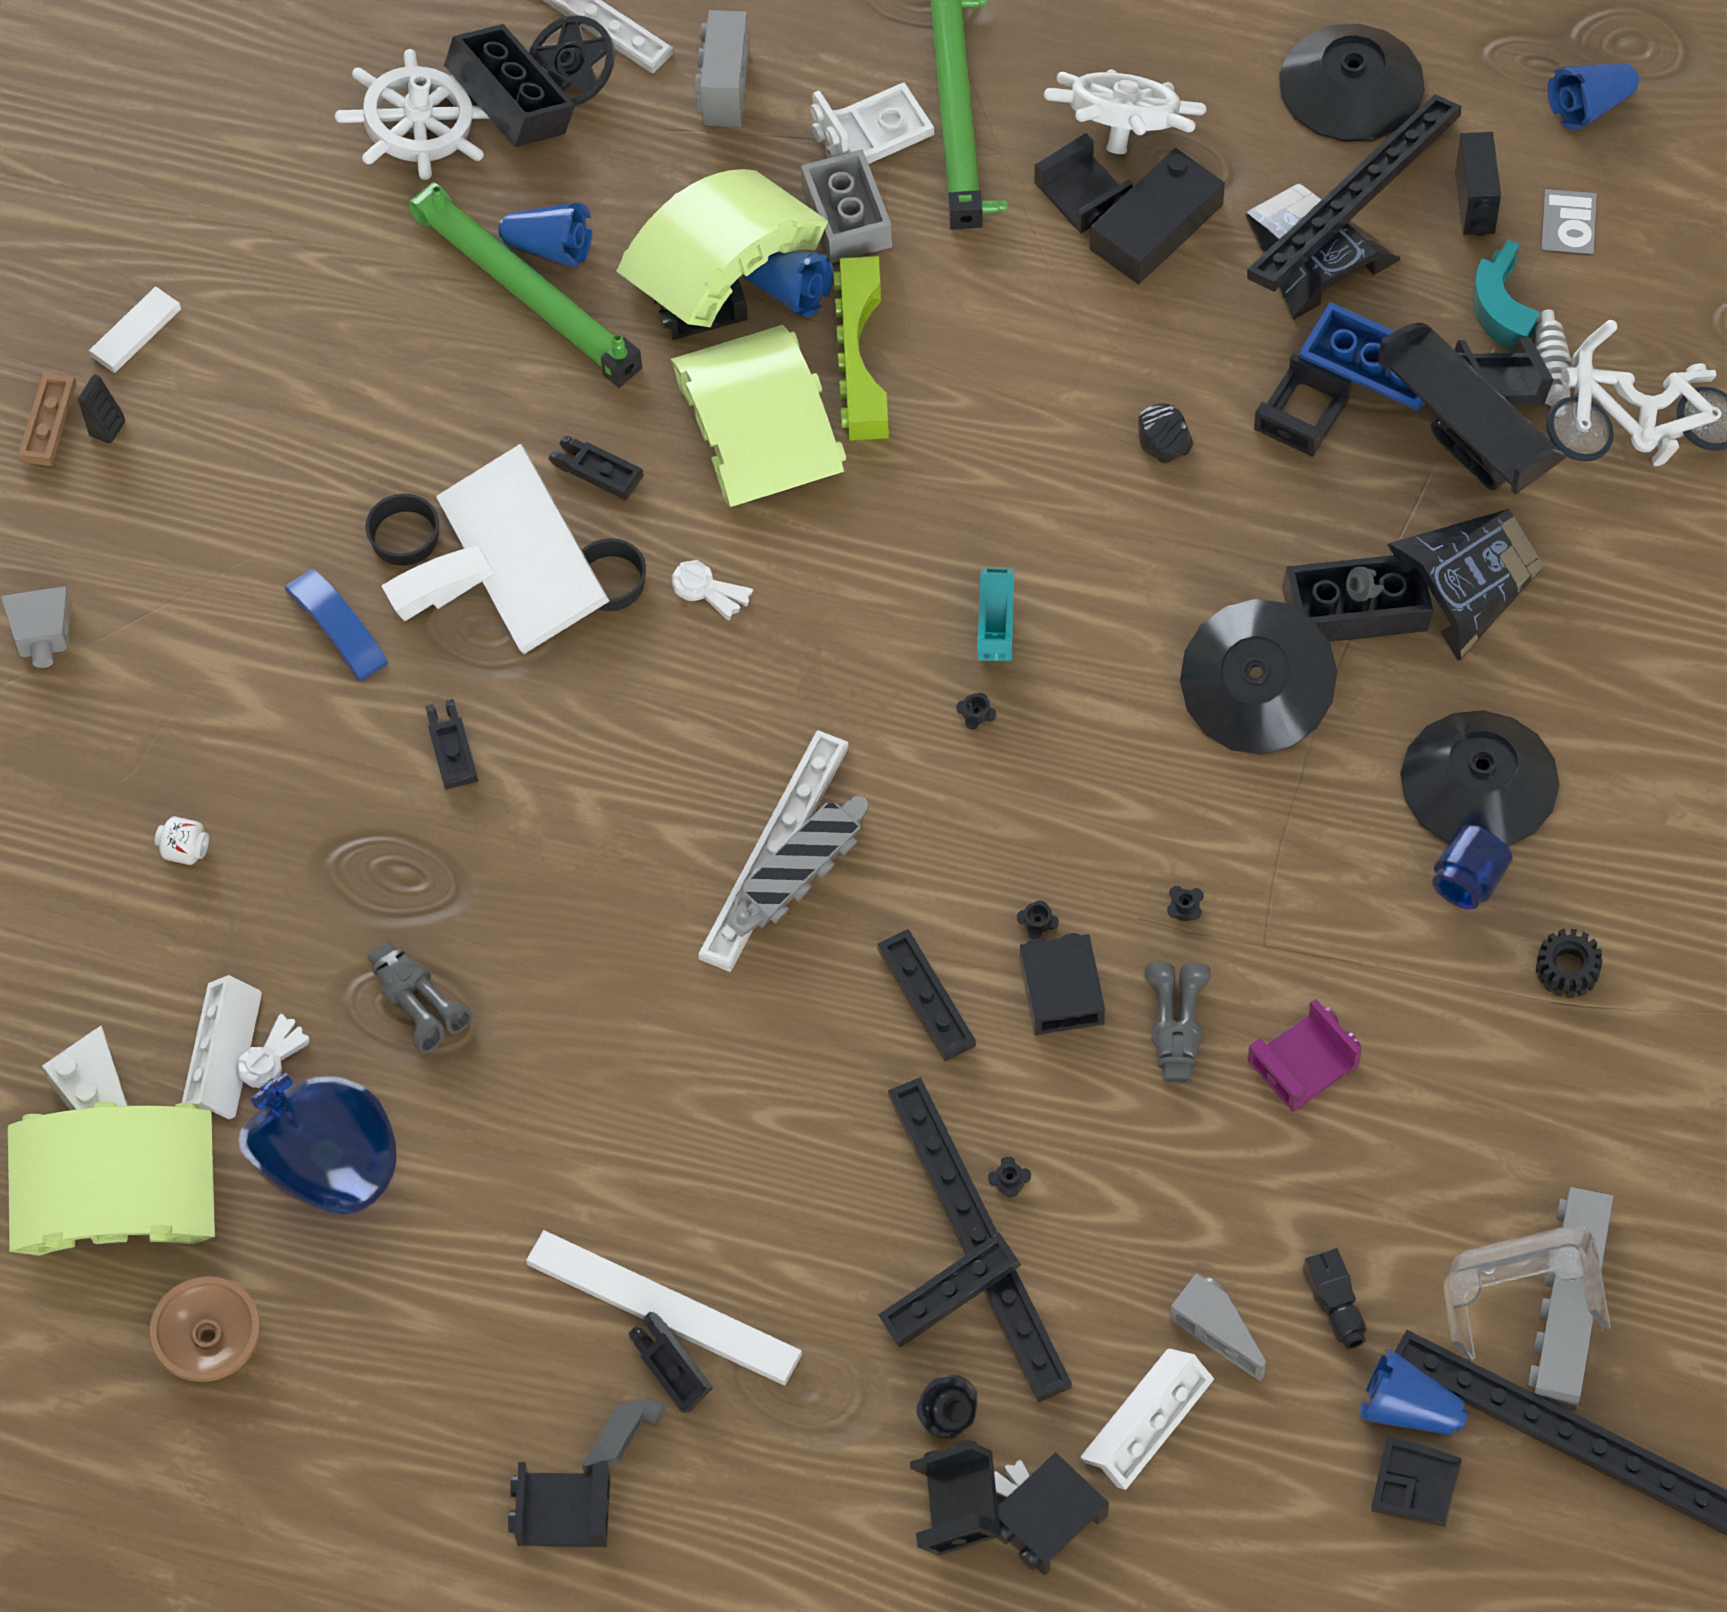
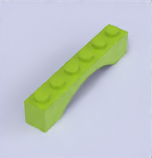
(865, 398)

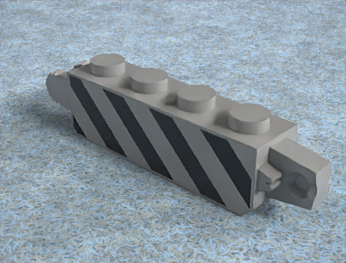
(796, 863)

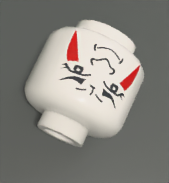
(182, 840)

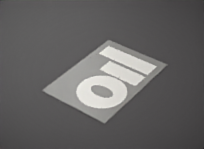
(1569, 221)

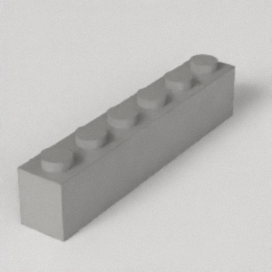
(1566, 1313)

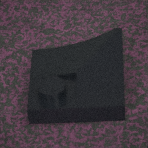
(1415, 1482)

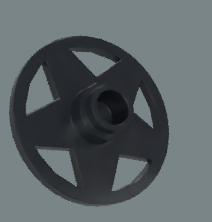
(573, 57)

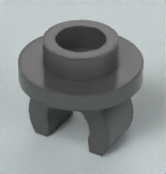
(1361, 584)

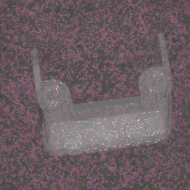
(1565, 1251)

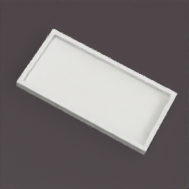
(537, 565)

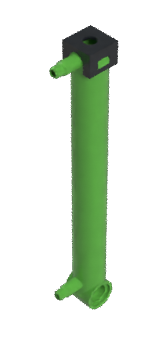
(957, 116)
(613, 353)

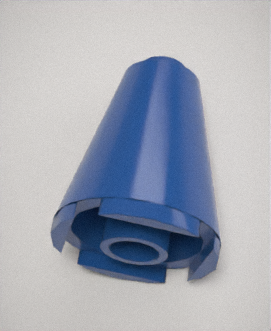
(1589, 91)
(550, 232)
(795, 280)
(1410, 1398)

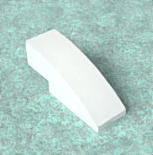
(437, 581)

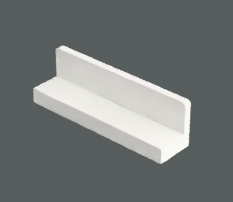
(221, 1039)
(1148, 1416)

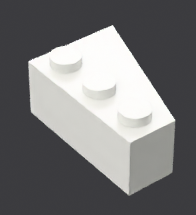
(86, 1073)

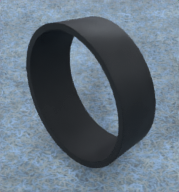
(396, 504)
(625, 550)

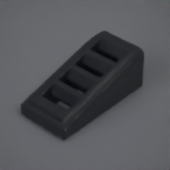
(100, 411)

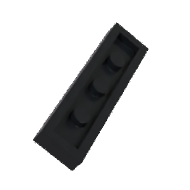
(926, 995)
(949, 1290)

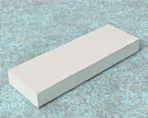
(135, 329)

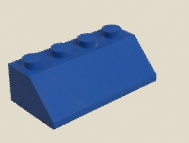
(1351, 349)

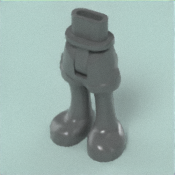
(401, 979)
(1174, 1040)

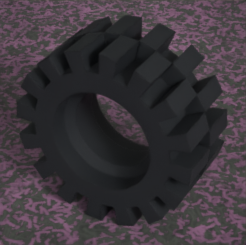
(1563, 980)

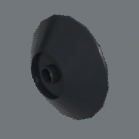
(1346, 100)
(1266, 710)
(1450, 791)

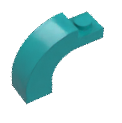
(1495, 310)
(995, 614)

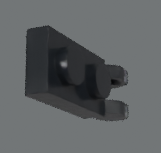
(597, 467)
(451, 747)
(670, 1363)

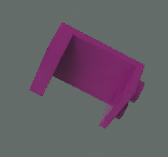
(1306, 1056)

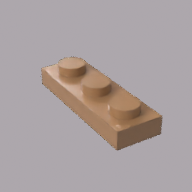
(47, 419)

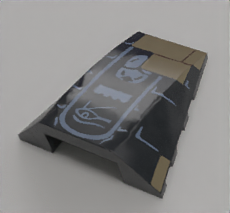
(1339, 257)
(1471, 571)

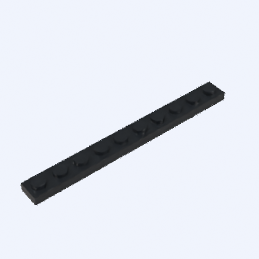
(1353, 193)
(974, 1227)
(1569, 1433)

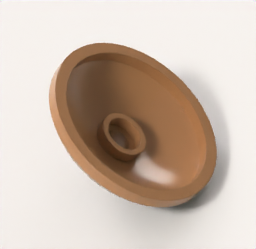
(201, 1309)

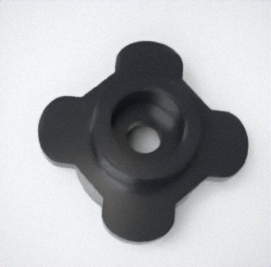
(972, 702)
(1037, 910)
(1181, 911)
(1008, 1187)

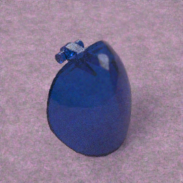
(321, 1142)

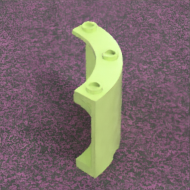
(712, 237)
(760, 414)
(110, 1176)

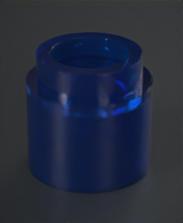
(1471, 867)

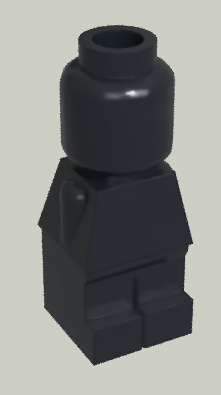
(1335, 1296)

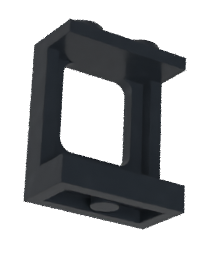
(1291, 430)

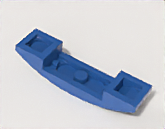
(338, 622)

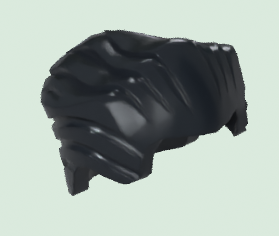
(1164, 432)
(947, 1406)

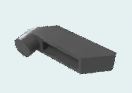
(621, 1430)

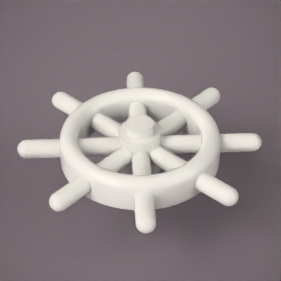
(1124, 104)
(416, 114)

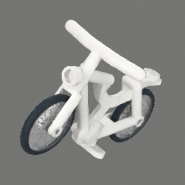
(1586, 432)

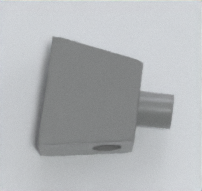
(39, 623)

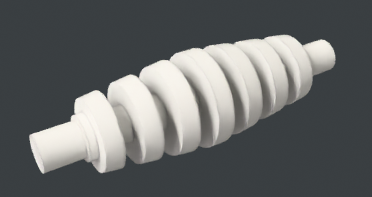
(1555, 353)

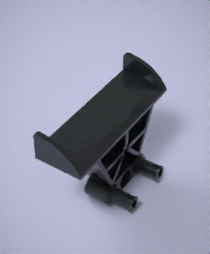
(1473, 416)

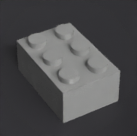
(723, 68)
(849, 199)

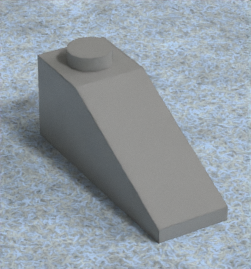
(1211, 1317)

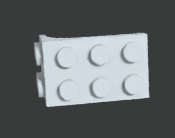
(874, 124)

